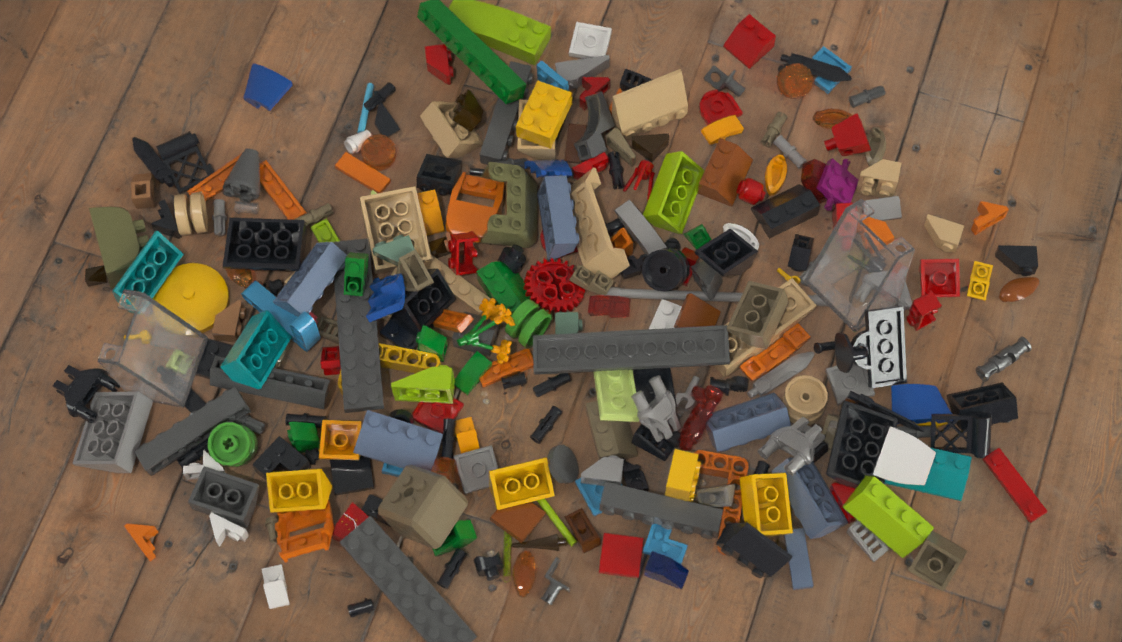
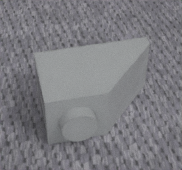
(605, 470)

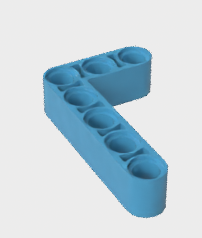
(300, 328)

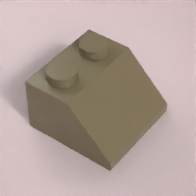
(937, 560)

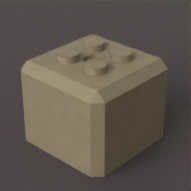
(422, 506)

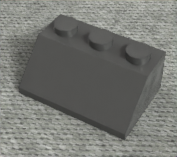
(224, 496)

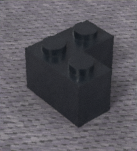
(280, 457)

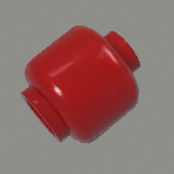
(750, 191)

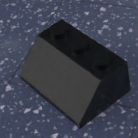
(786, 210)
(427, 304)
(992, 399)
(752, 549)

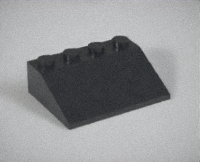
(265, 244)
(857, 444)

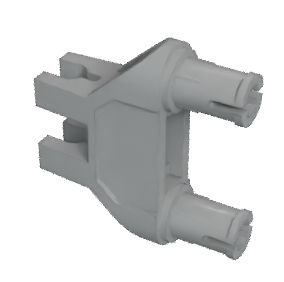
(659, 412)
(797, 441)

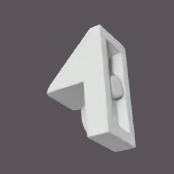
(194, 469)
(222, 527)
(275, 586)

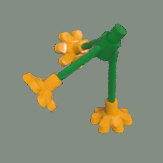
(497, 315)

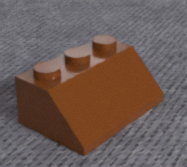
(724, 172)

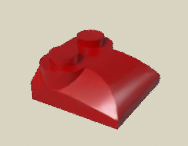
(940, 276)

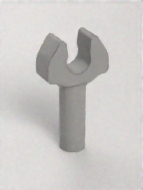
(687, 395)

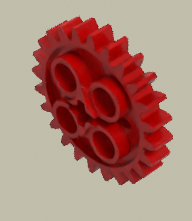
(553, 286)

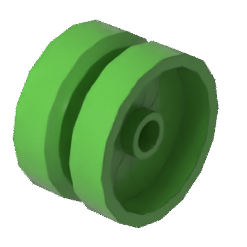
(528, 322)
(221, 443)

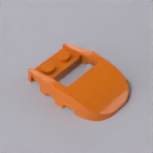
(467, 216)
(308, 541)

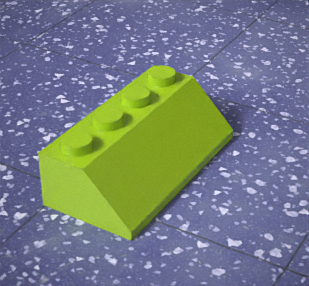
(673, 192)
(887, 516)

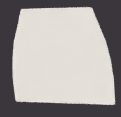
(904, 459)

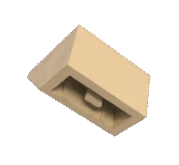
(879, 179)

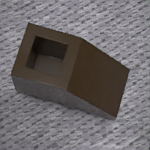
(467, 111)

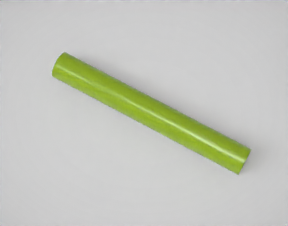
(557, 522)

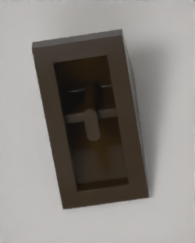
(650, 145)

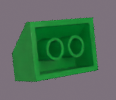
(502, 285)

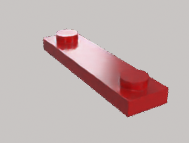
(1015, 485)

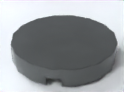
(563, 464)

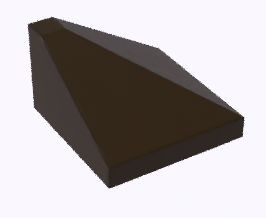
(438, 247)
(95, 276)

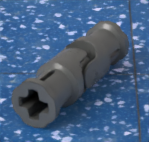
(1003, 359)

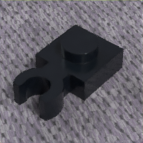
(635, 266)

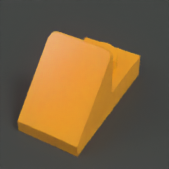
(466, 435)

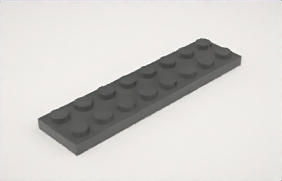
(404, 585)

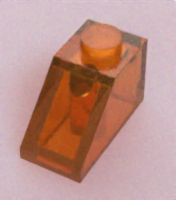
(446, 467)

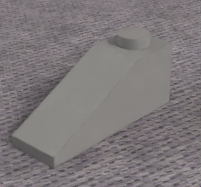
(575, 70)

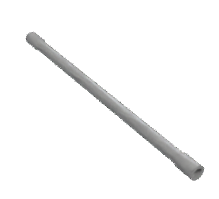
(681, 295)

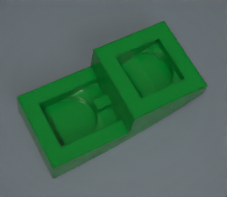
(472, 372)

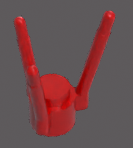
(643, 171)

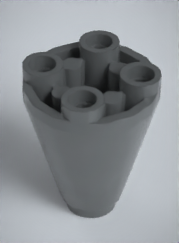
(244, 177)

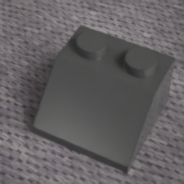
(487, 337)

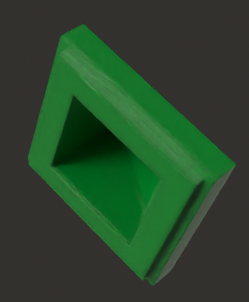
(698, 236)

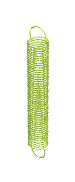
(506, 556)

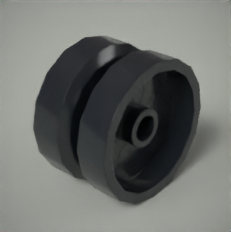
(654, 269)

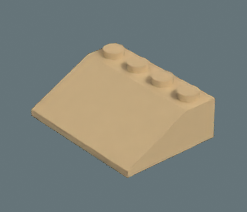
(650, 105)
(392, 215)

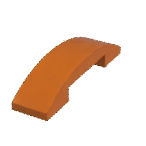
(776, 353)

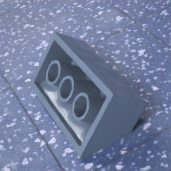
(557, 216)
(311, 279)
(747, 422)
(397, 442)
(812, 501)

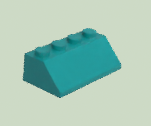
(149, 268)
(256, 351)
(946, 476)

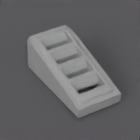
(862, 543)

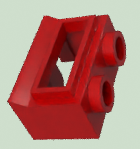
(469, 252)
(922, 311)

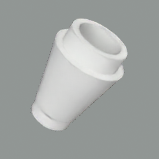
(354, 142)

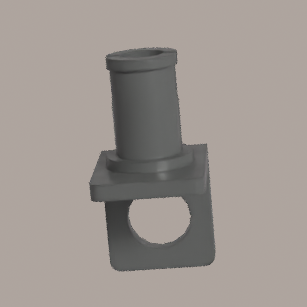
(725, 81)
(555, 586)

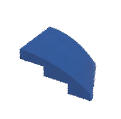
(265, 87)
(549, 168)
(387, 296)
(918, 402)

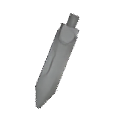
(780, 374)

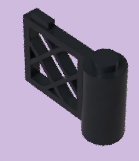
(180, 148)
(978, 433)

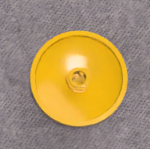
(194, 294)

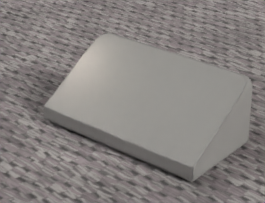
(885, 208)
(716, 495)

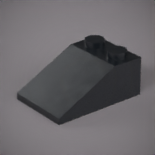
(728, 254)

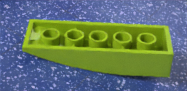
(504, 29)

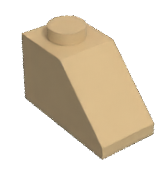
(944, 233)

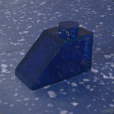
(666, 570)

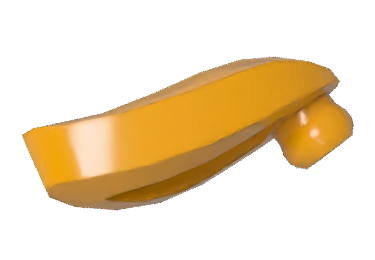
(775, 174)

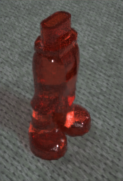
(693, 428)

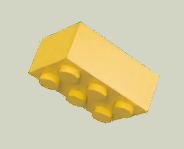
(544, 114)
(683, 476)
(767, 503)

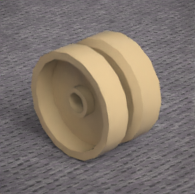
(191, 213)
(805, 398)

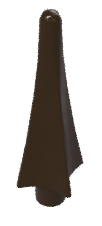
(550, 543)

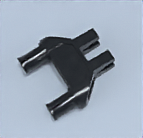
(82, 389)

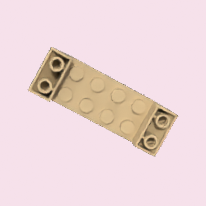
(594, 241)

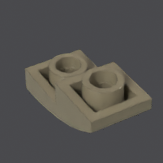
(593, 282)

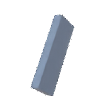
(799, 563)

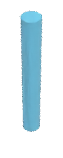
(364, 113)

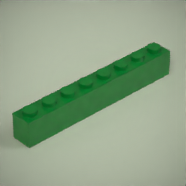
(472, 51)

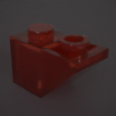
(811, 176)

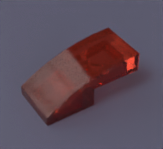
(609, 305)

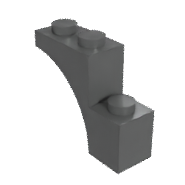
(599, 120)

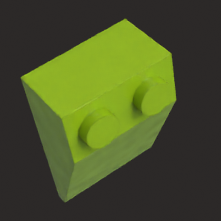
(429, 385)

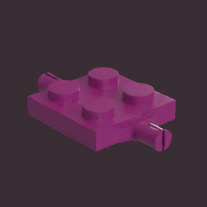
(837, 183)

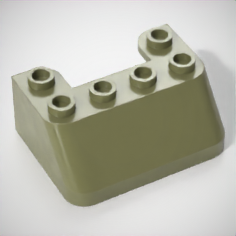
(520, 221)

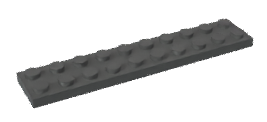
(358, 340)
(631, 349)

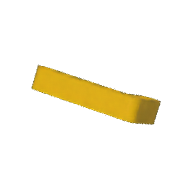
(402, 362)

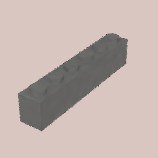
(504, 121)
(279, 385)
(191, 431)
(660, 510)

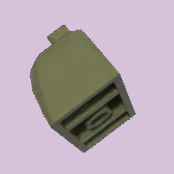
(117, 239)

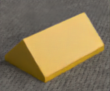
(520, 483)
(298, 490)

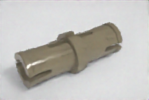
(774, 129)
(314, 216)

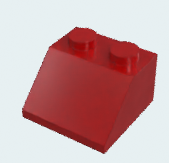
(750, 41)

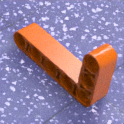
(733, 476)

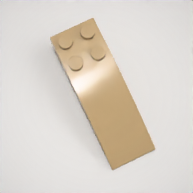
(797, 309)

